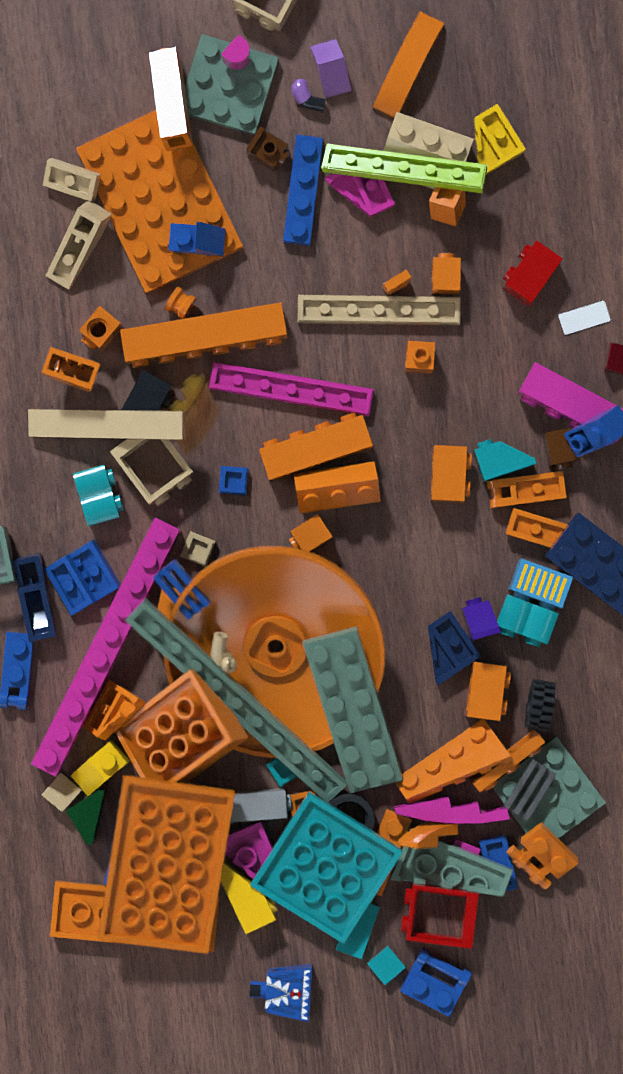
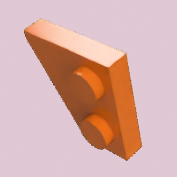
(112, 710)

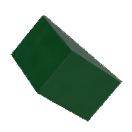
(87, 815)

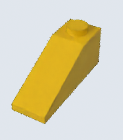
(249, 904)

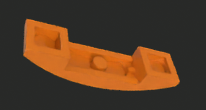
(407, 64)

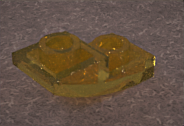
(192, 391)

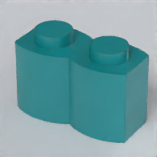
(97, 495)
(526, 620)

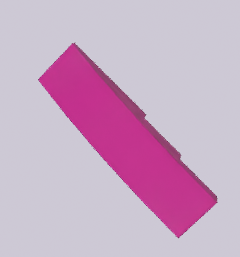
(439, 810)

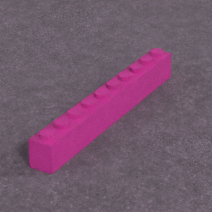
(105, 648)

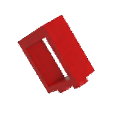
(466, 936)

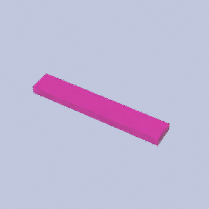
(291, 389)

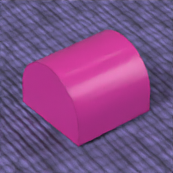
(237, 54)

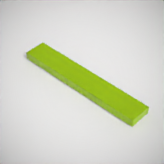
(404, 168)

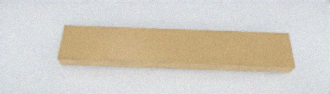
(378, 310)
(106, 424)

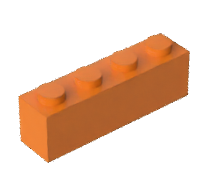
(316, 447)

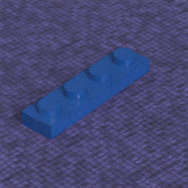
(303, 190)

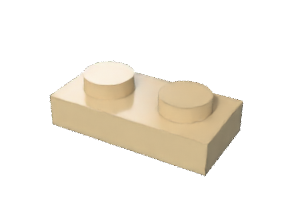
(71, 179)

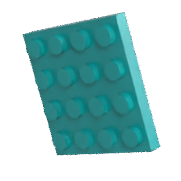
(326, 867)

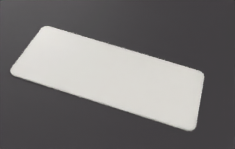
(584, 317)

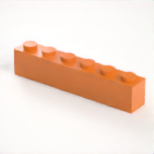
(204, 334)

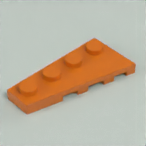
(463, 756)

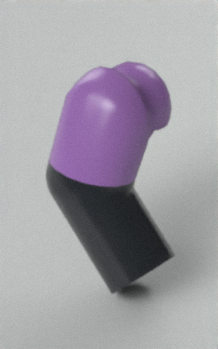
(304, 98)

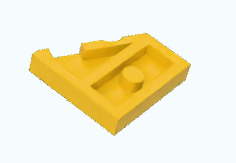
(495, 139)

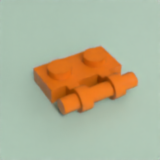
(547, 849)

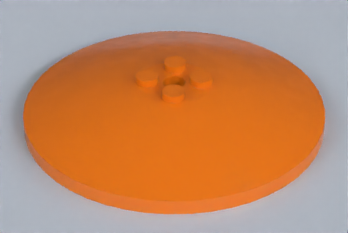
(285, 598)

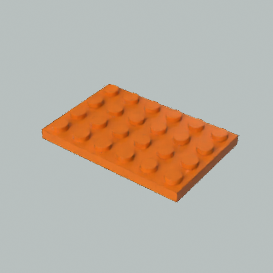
(150, 191)
(166, 864)

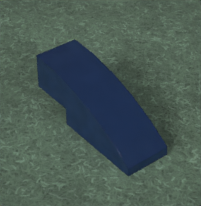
(34, 596)

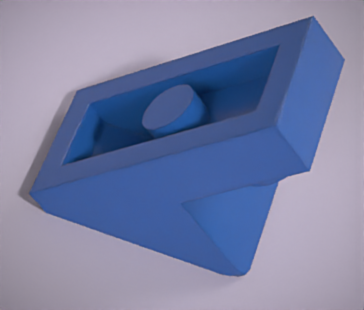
(197, 239)

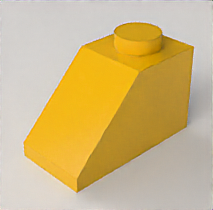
(100, 767)

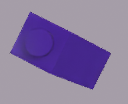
(479, 618)

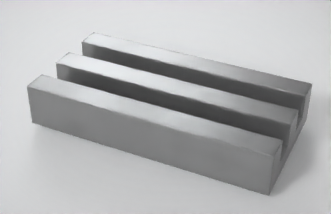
(518, 809)

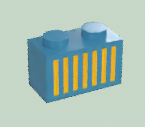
(540, 584)

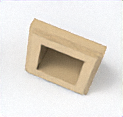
(61, 792)

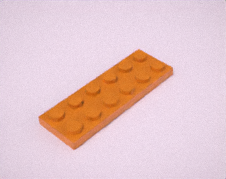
(79, 910)

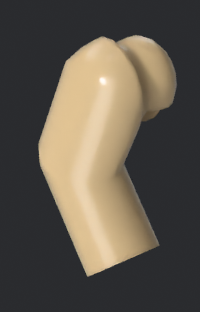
(221, 655)

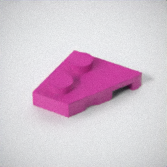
(365, 193)

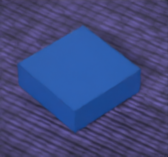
(233, 480)

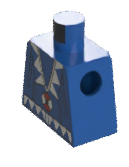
(286, 991)

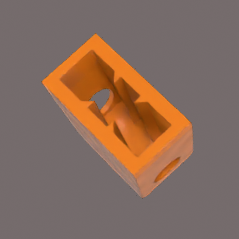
(70, 369)

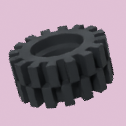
(540, 705)

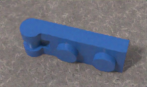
(16, 670)

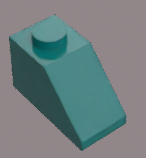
(499, 459)

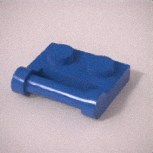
(432, 990)

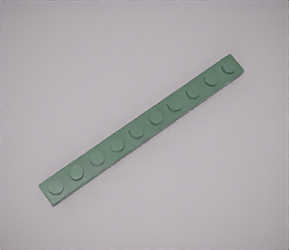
(249, 711)

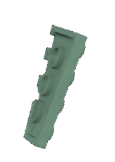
(452, 868)

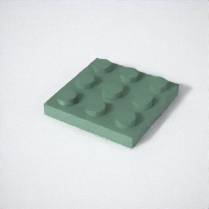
(228, 95)
(567, 799)

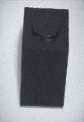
(149, 394)

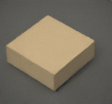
(198, 548)

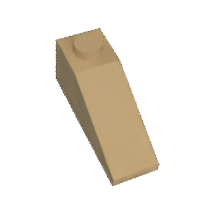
(78, 243)

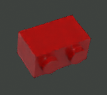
(531, 273)

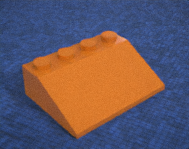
(180, 731)

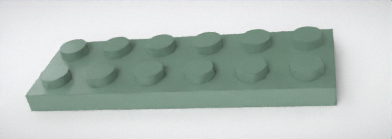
(353, 709)

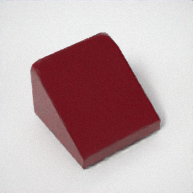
(614, 359)

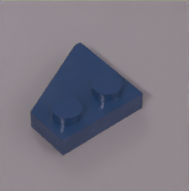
(450, 647)

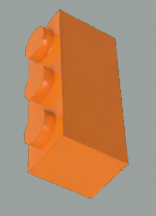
(337, 487)

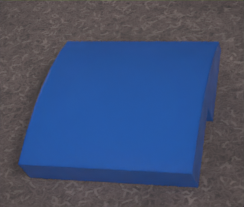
(82, 577)

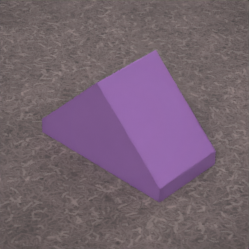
(331, 68)

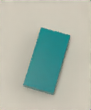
(358, 939)

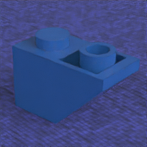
(596, 431)

